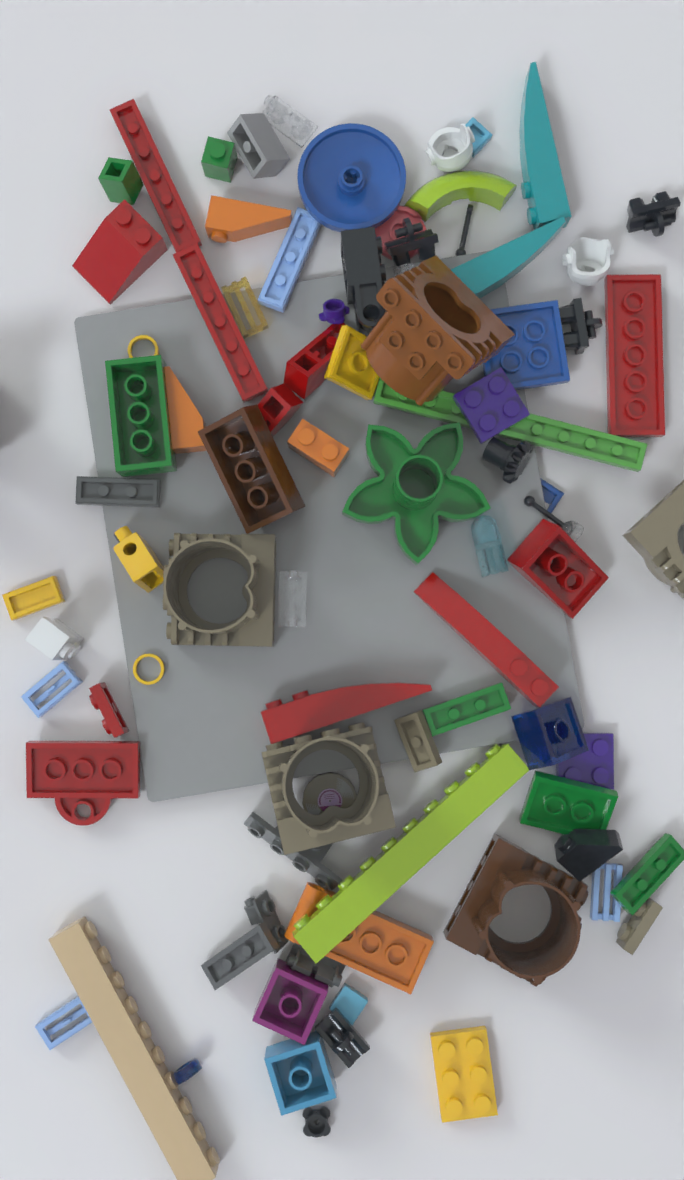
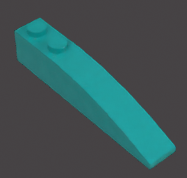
(539, 160)
(504, 262)

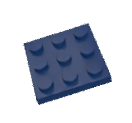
(536, 350)

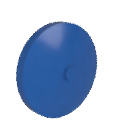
(351, 177)

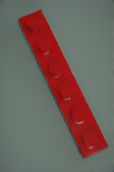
(155, 175)
(220, 323)

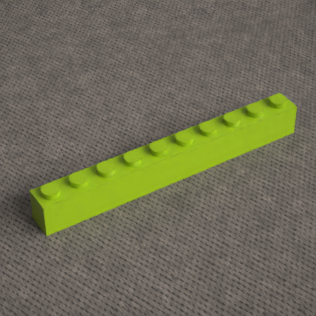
(409, 852)

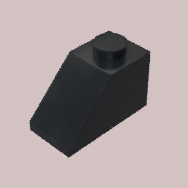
(586, 850)

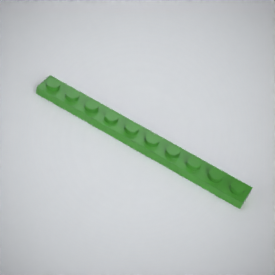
(533, 429)

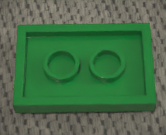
(566, 804)

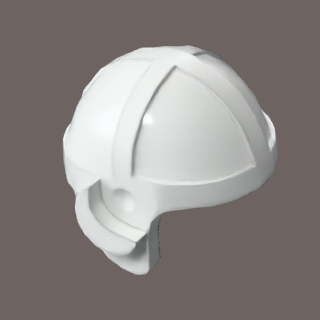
(451, 148)
(588, 260)

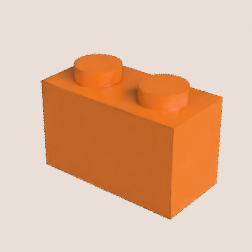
(318, 447)

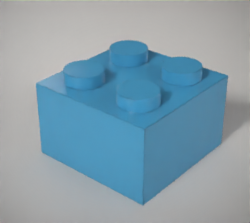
(300, 1073)

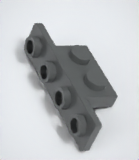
(305, 860)

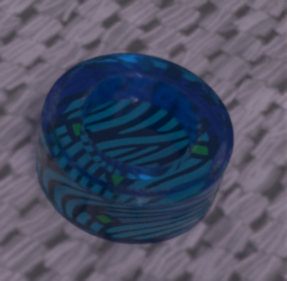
(187, 1071)

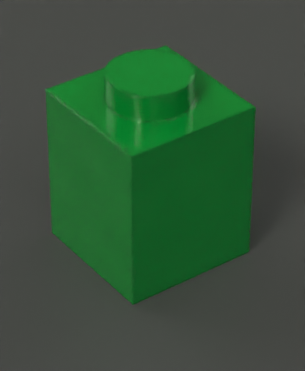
(219, 159)
(120, 180)

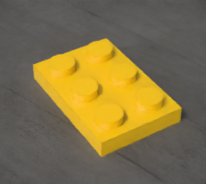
(463, 1074)

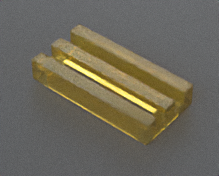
(236, 286)

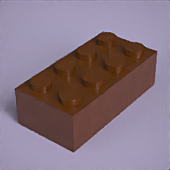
(251, 468)

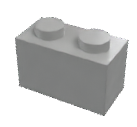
(258, 145)

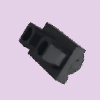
(652, 216)
(422, 241)
(580, 326)
(342, 1037)

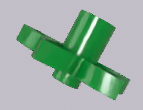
(415, 487)

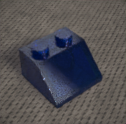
(550, 734)

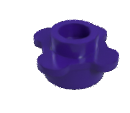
(334, 311)

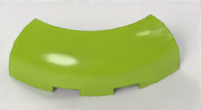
(459, 185)

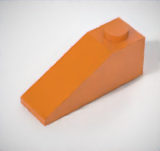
(240, 220)
(183, 417)

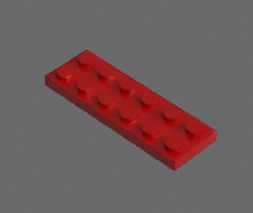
(634, 355)

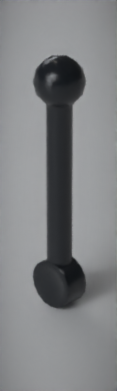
(461, 251)

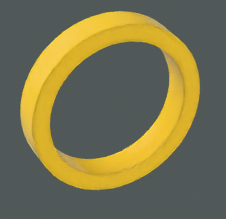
(142, 337)
(136, 664)

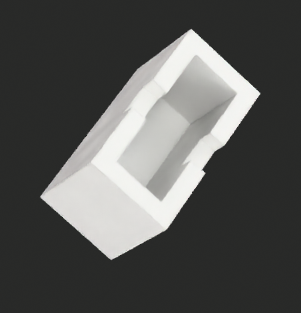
(54, 639)

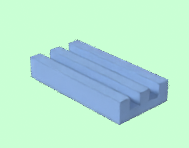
(70, 674)
(616, 907)
(46, 1034)

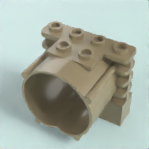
(657, 539)
(257, 557)
(368, 813)

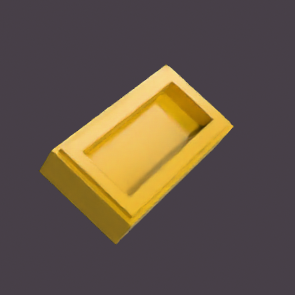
(33, 598)

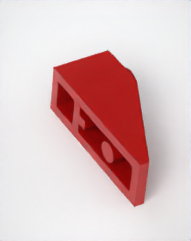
(308, 367)
(279, 407)

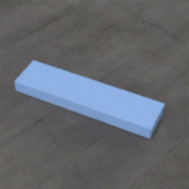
(289, 261)

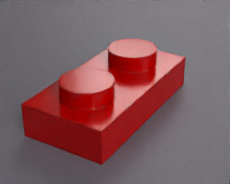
(103, 700)

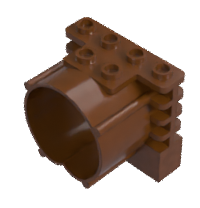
(498, 872)

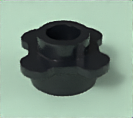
(320, 1129)

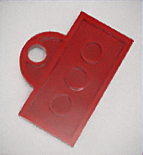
(83, 774)

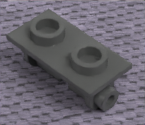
(263, 909)
(325, 970)

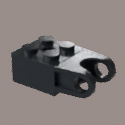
(363, 274)

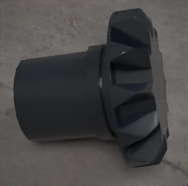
(508, 457)

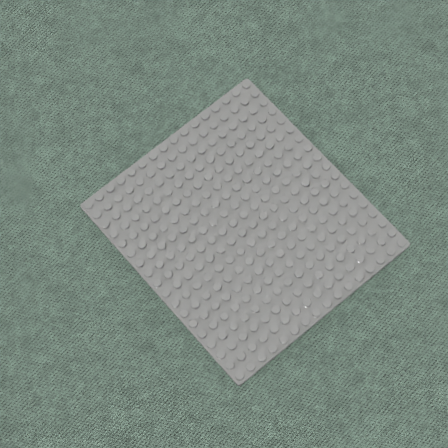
(363, 620)

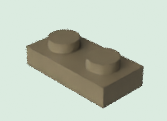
(418, 741)
(634, 931)

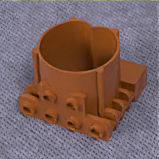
(431, 331)

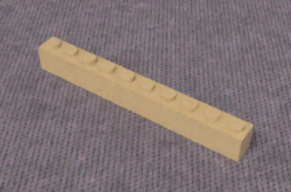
(134, 1052)

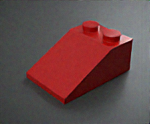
(119, 252)
(558, 567)

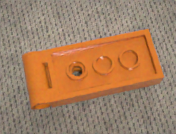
(376, 946)

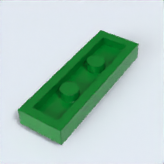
(466, 709)
(648, 874)

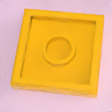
(350, 364)

